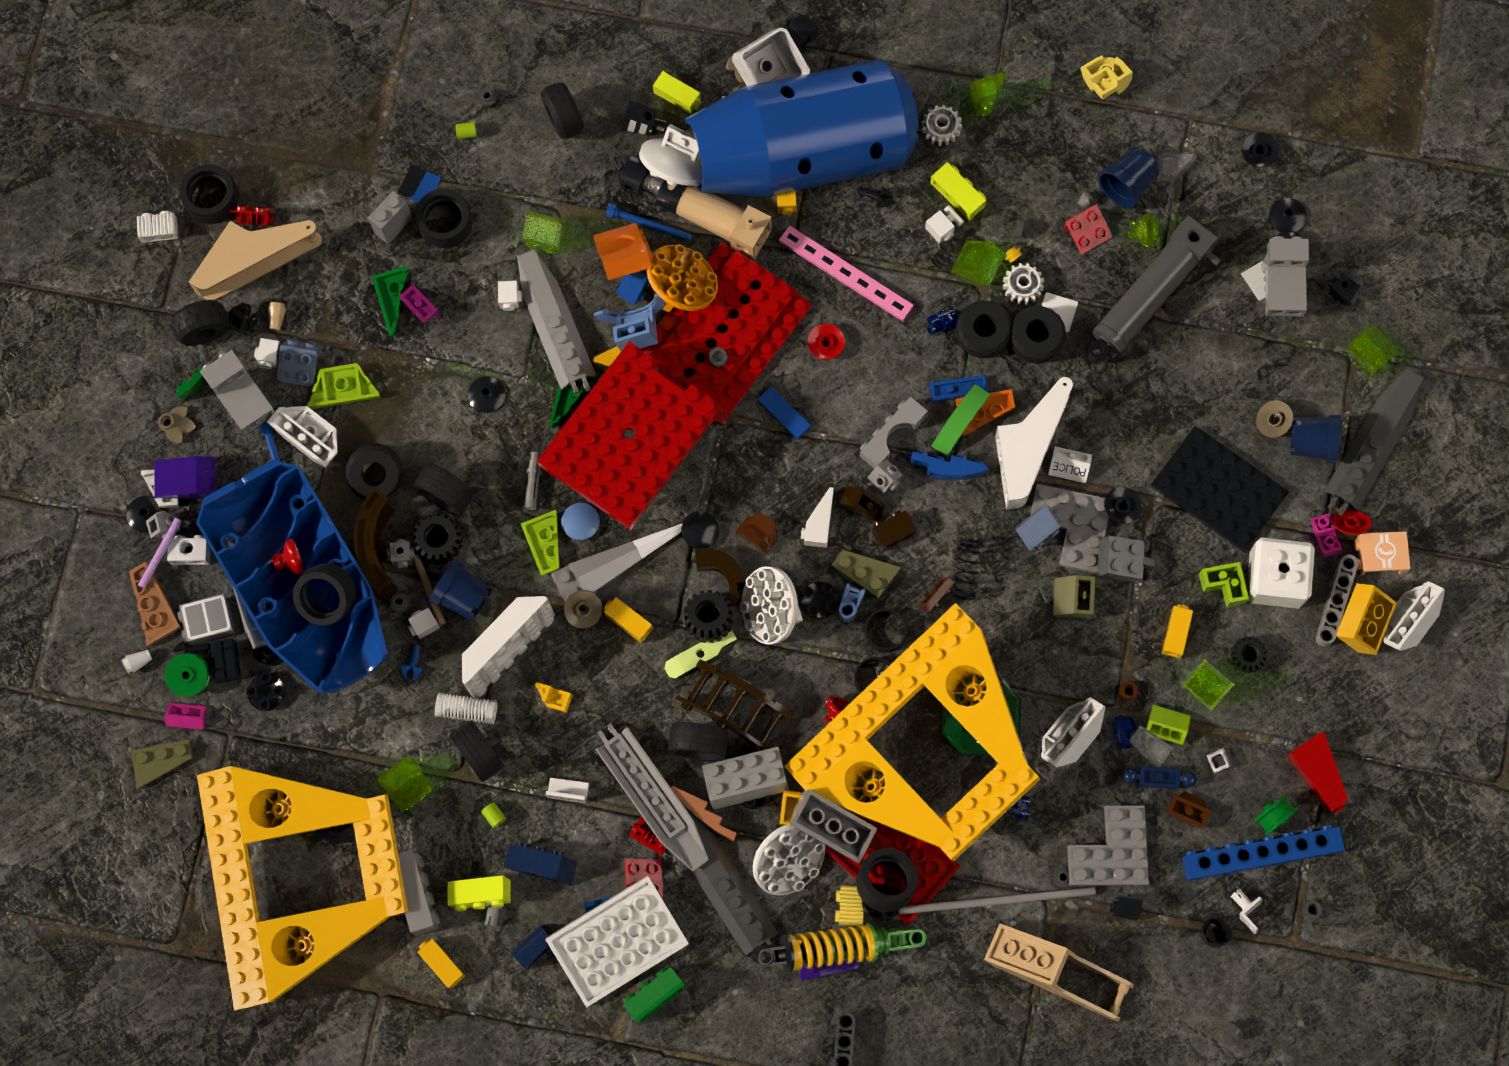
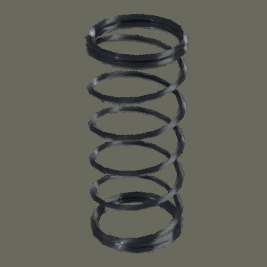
(961, 542)

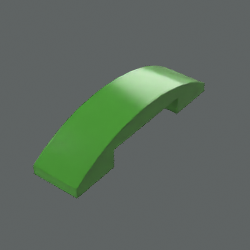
(960, 420)

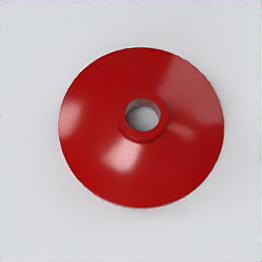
(827, 333)
(1352, 522)

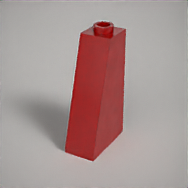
(1320, 772)

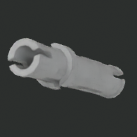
(533, 481)

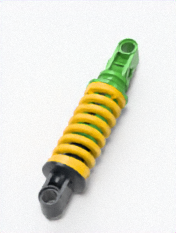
(836, 946)

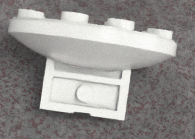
(673, 157)
(771, 605)
(786, 859)

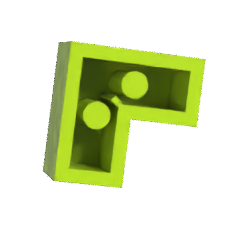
(1229, 579)

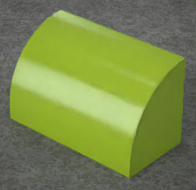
(1168, 724)

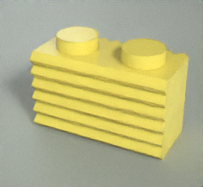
(850, 907)

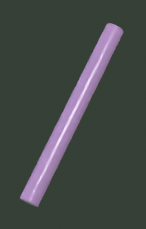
(160, 552)

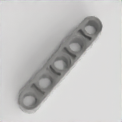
(1332, 608)

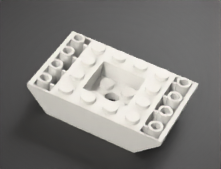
(504, 641)

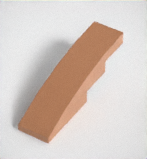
(698, 809)

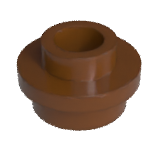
(1135, 691)

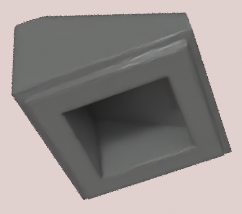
(1221, 760)

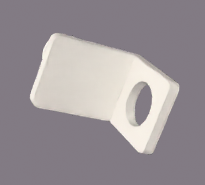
(1247, 906)

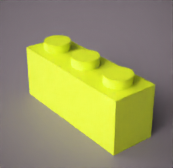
(958, 191)
(479, 893)

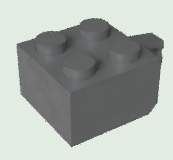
(1122, 559)

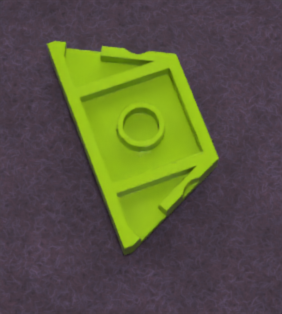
(341, 386)

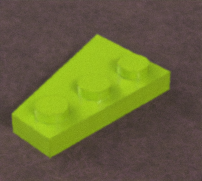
(543, 541)

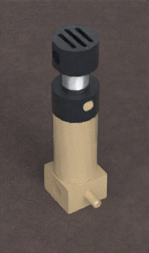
(742, 228)

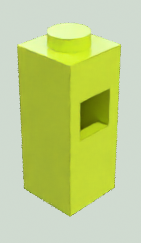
(677, 92)

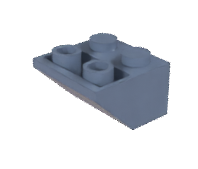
(1038, 527)

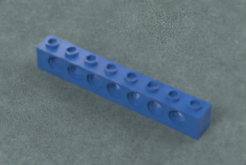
(1331, 835)

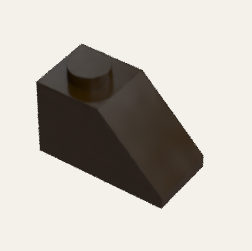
(862, 503)

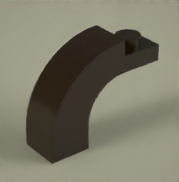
(715, 560)

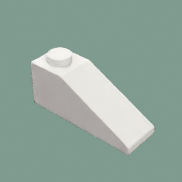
(818, 523)

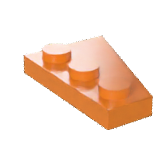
(996, 406)

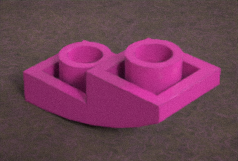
(1326, 535)

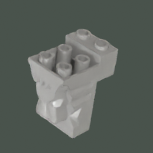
(1286, 276)
(237, 391)

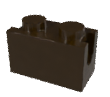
(893, 530)

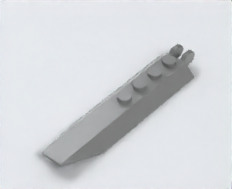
(554, 323)
(652, 797)

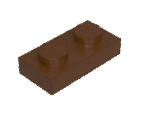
(941, 589)

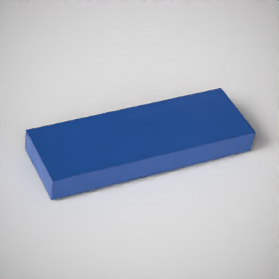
(955, 388)
(784, 413)

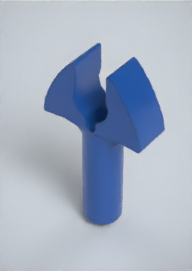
(413, 664)

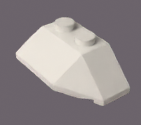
(306, 432)
(1414, 616)
(1072, 732)

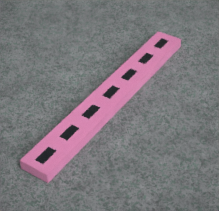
(846, 273)

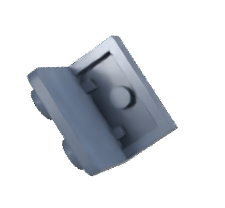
(298, 362)

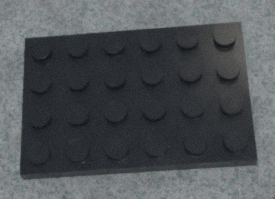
(1219, 489)

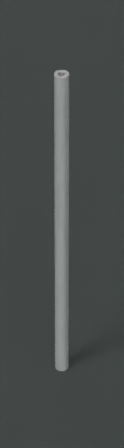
(997, 900)

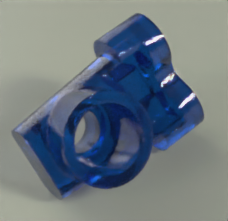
(943, 319)
(1123, 728)
(1020, 808)

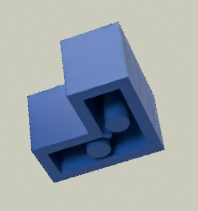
(634, 287)

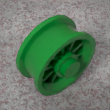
(187, 674)
(1276, 814)

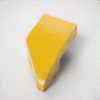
(554, 698)

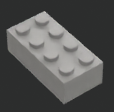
(745, 778)
(420, 915)

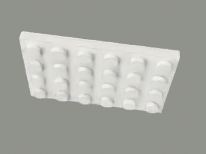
(616, 941)

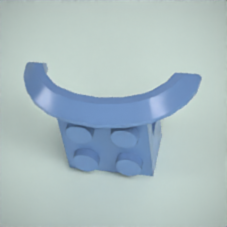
(635, 325)

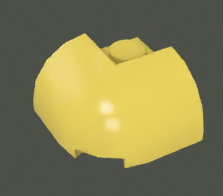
(1106, 76)

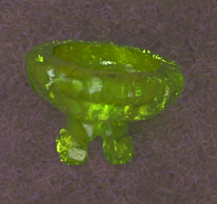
(1145, 230)

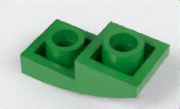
(189, 388)

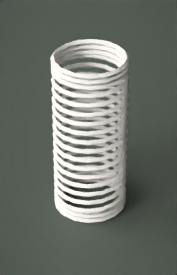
(467, 706)

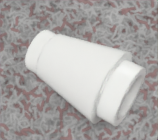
(135, 661)

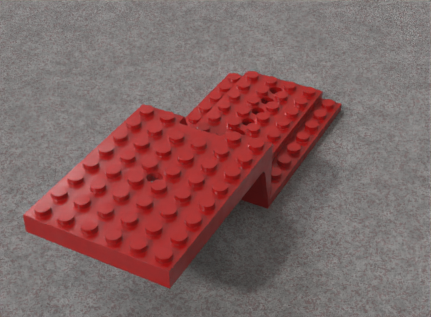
(663, 407)

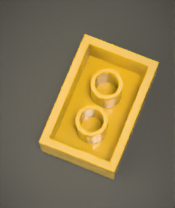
(1366, 619)

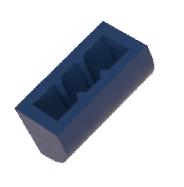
(531, 948)

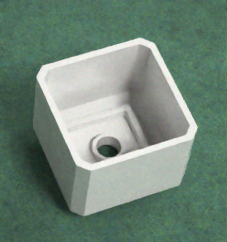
(777, 49)
(1268, 584)

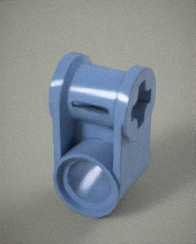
(851, 599)

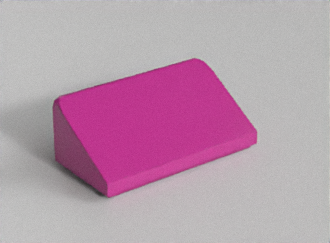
(185, 715)

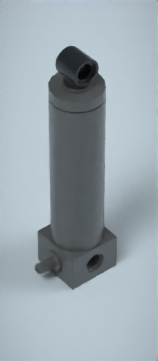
(1186, 250)

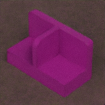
(419, 304)

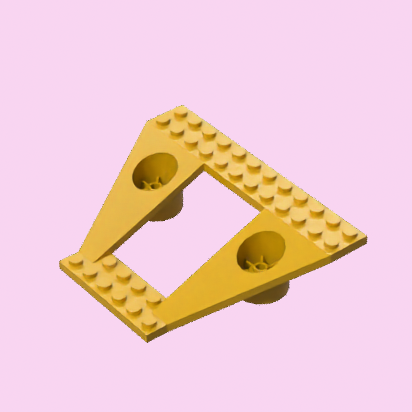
(944, 663)
(240, 813)

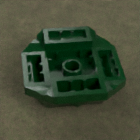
(961, 739)

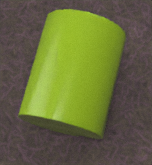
(466, 130)
(493, 815)

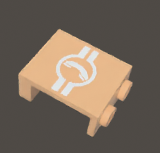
(1382, 552)

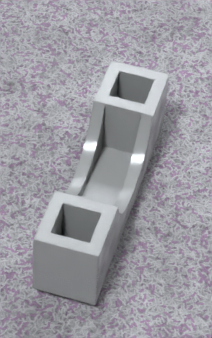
(908, 416)

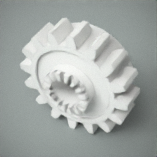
(941, 134)
(1019, 292)

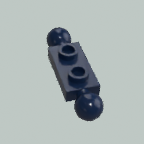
(1159, 777)

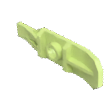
(688, 659)

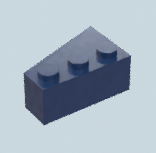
(540, 863)

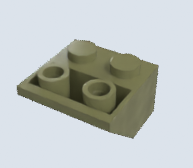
(1074, 597)

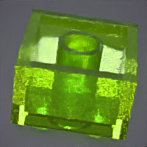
(986, 93)
(543, 232)
(978, 262)
(1372, 350)
(1208, 684)
(405, 783)

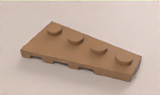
(155, 610)

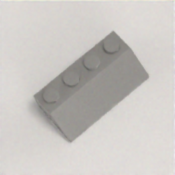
(832, 825)

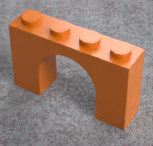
(623, 251)

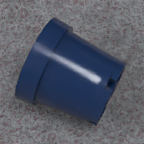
(1128, 177)
(1316, 437)
(460, 591)

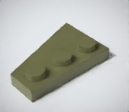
(866, 572)
(158, 760)

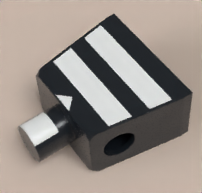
(642, 119)

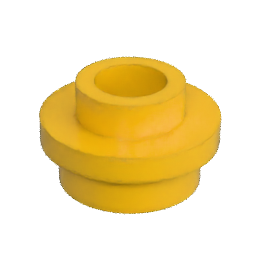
(1013, 254)

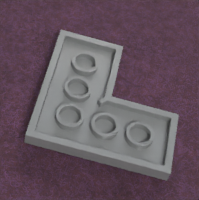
(1084, 522)
(1122, 858)

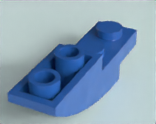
(957, 469)

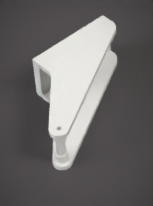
(1025, 444)

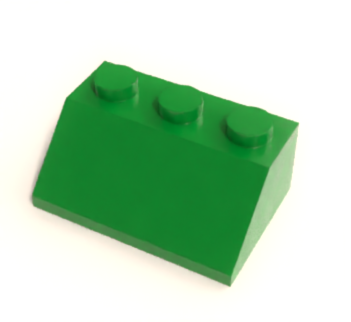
(653, 995)

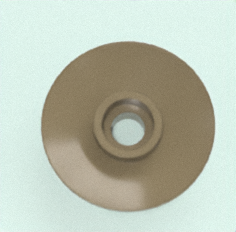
(1267, 415)
(583, 618)

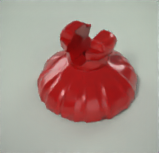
(289, 558)
(834, 705)

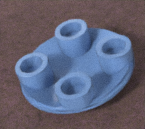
(580, 521)

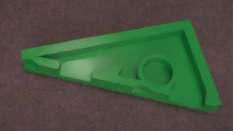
(388, 289)
(566, 400)

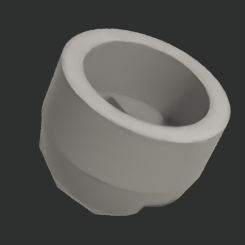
(1085, 200)

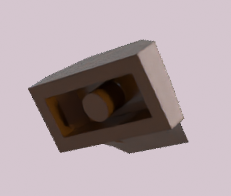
(759, 532)
(1189, 810)

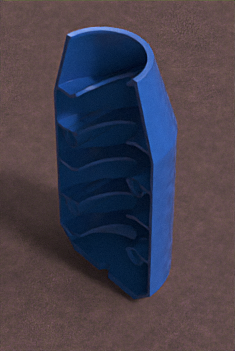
(823, 125)
(250, 525)

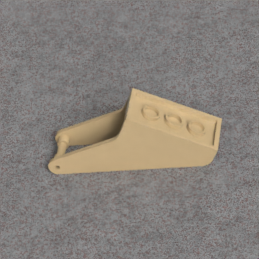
(246, 255)
(1042, 964)

